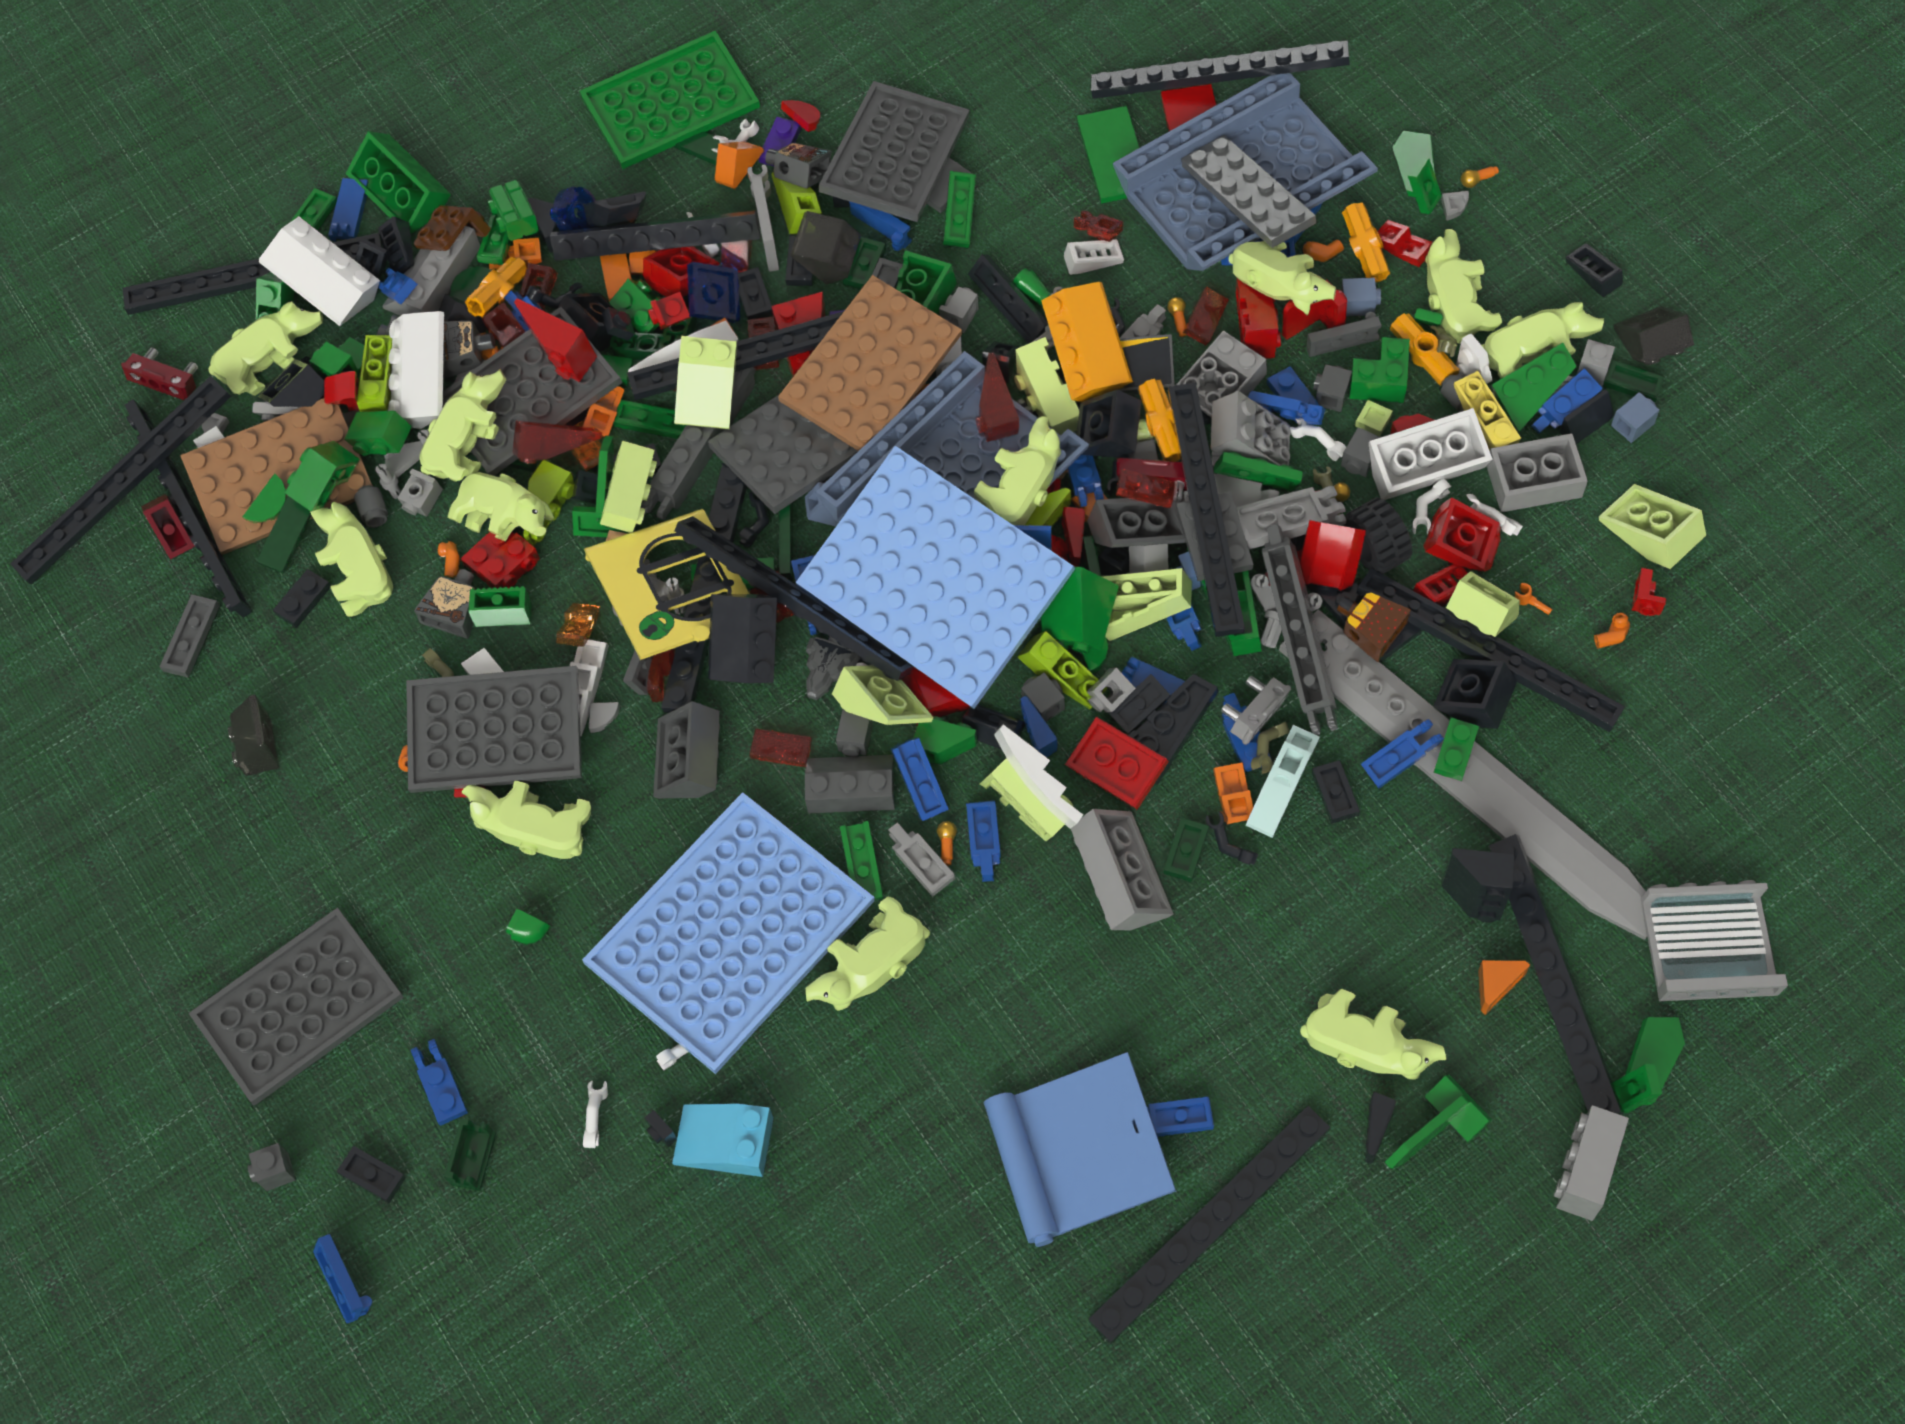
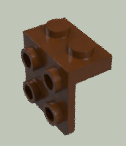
(447, 224)

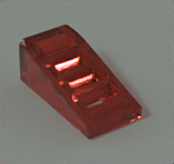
(534, 271)

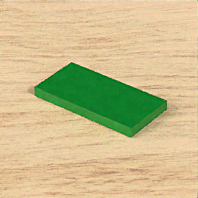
(1107, 138)

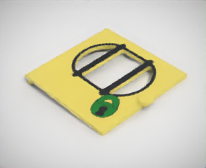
(634, 598)

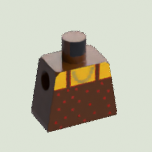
(1373, 623)

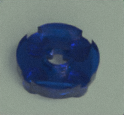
(564, 206)

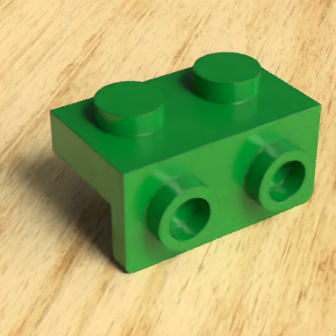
(635, 300)

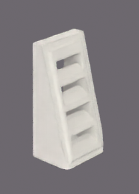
(1078, 263)

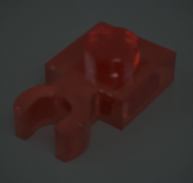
(1100, 227)

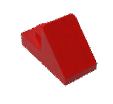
(342, 390)

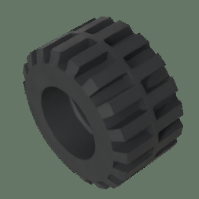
(1385, 538)

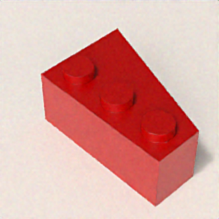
(798, 312)
(1257, 320)

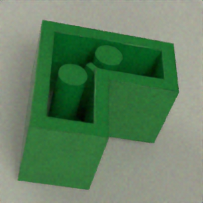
(333, 360)
(1382, 378)
(319, 473)

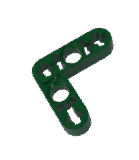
(633, 347)

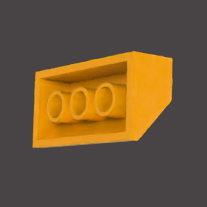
(1086, 341)

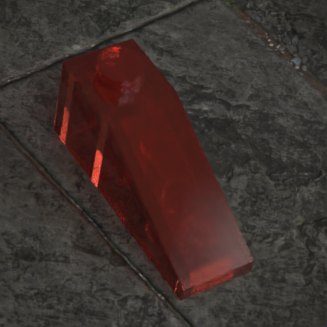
(996, 409)
(548, 440)

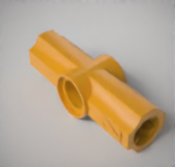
(1366, 242)
(496, 286)
(1435, 363)
(1160, 418)

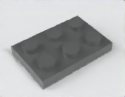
(1236, 539)

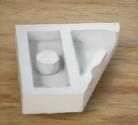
(1473, 358)

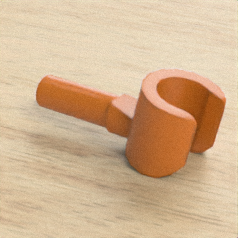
(1529, 599)

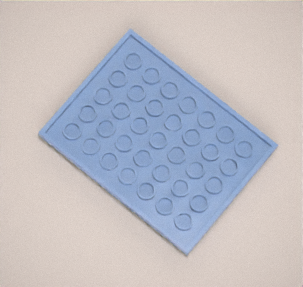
(935, 576)
(728, 932)

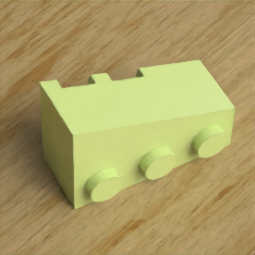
(1044, 387)
(628, 487)
(1147, 599)
(1031, 810)

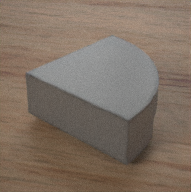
(1454, 203)
(215, 420)
(602, 714)

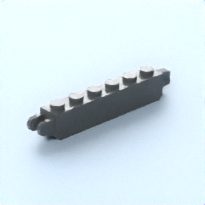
(692, 454)
(1299, 629)

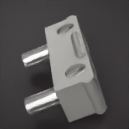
(1259, 710)

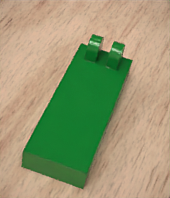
(861, 857)

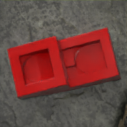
(1400, 243)

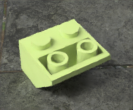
(1483, 604)

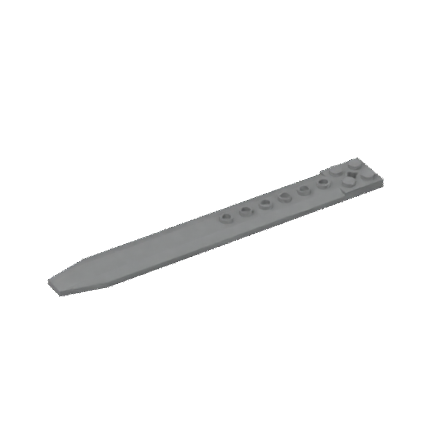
(1487, 786)

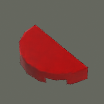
(802, 113)

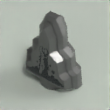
(826, 664)

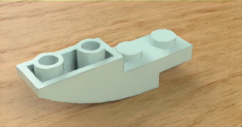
(1282, 781)

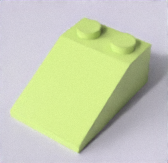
(705, 382)
(1655, 525)
(878, 698)

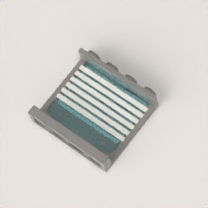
(1710, 941)

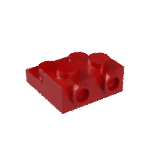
(500, 561)

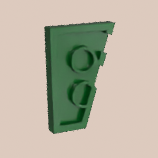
(1532, 384)

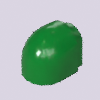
(526, 928)

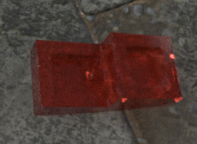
(659, 667)

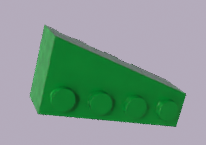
(926, 280)
(1249, 640)

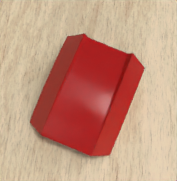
(667, 269)
(1463, 536)
(1331, 554)
(932, 695)

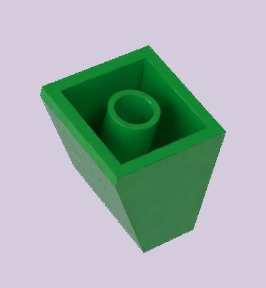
(1081, 611)

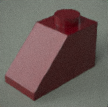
(167, 526)

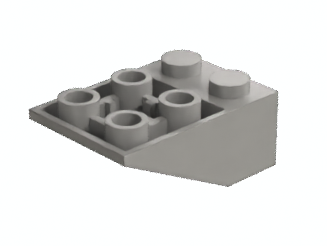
(1225, 369)
(1249, 430)

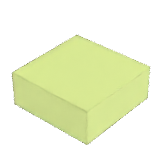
(1374, 418)

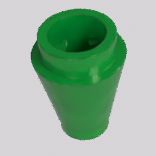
(1031, 286)

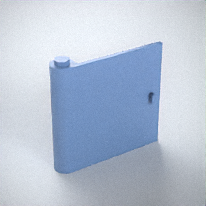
(1077, 1150)

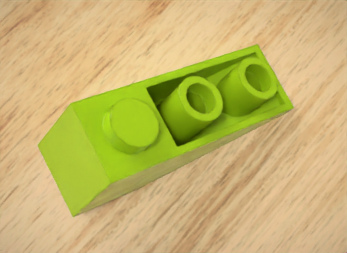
(794, 202)
(375, 374)
(553, 487)
(1047, 656)

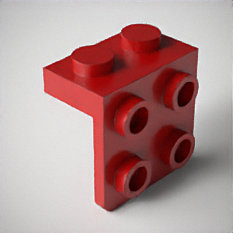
(1330, 312)

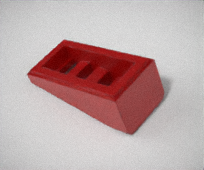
(1073, 528)
(1426, 589)

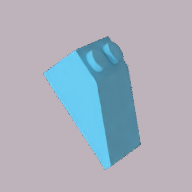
(724, 1138)

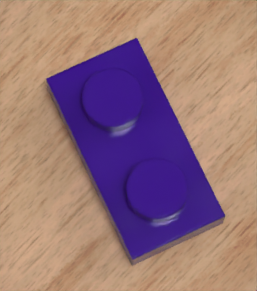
(781, 134)

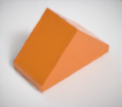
(734, 161)
(1497, 979)

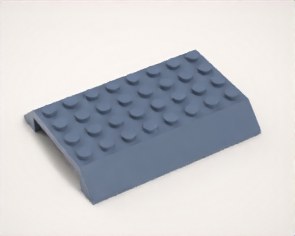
(1270, 128)
(942, 435)

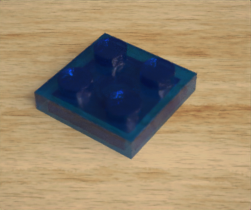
(713, 292)

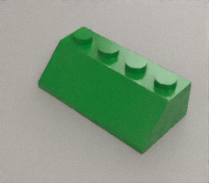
(396, 180)

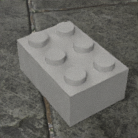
(1537, 473)
(1590, 1162)

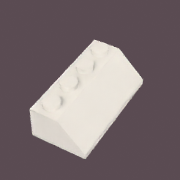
(320, 271)
(417, 367)
(1428, 454)

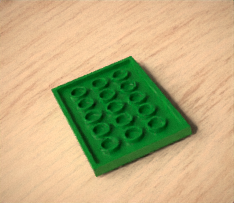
(669, 99)

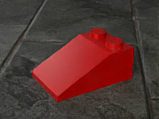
(561, 341)

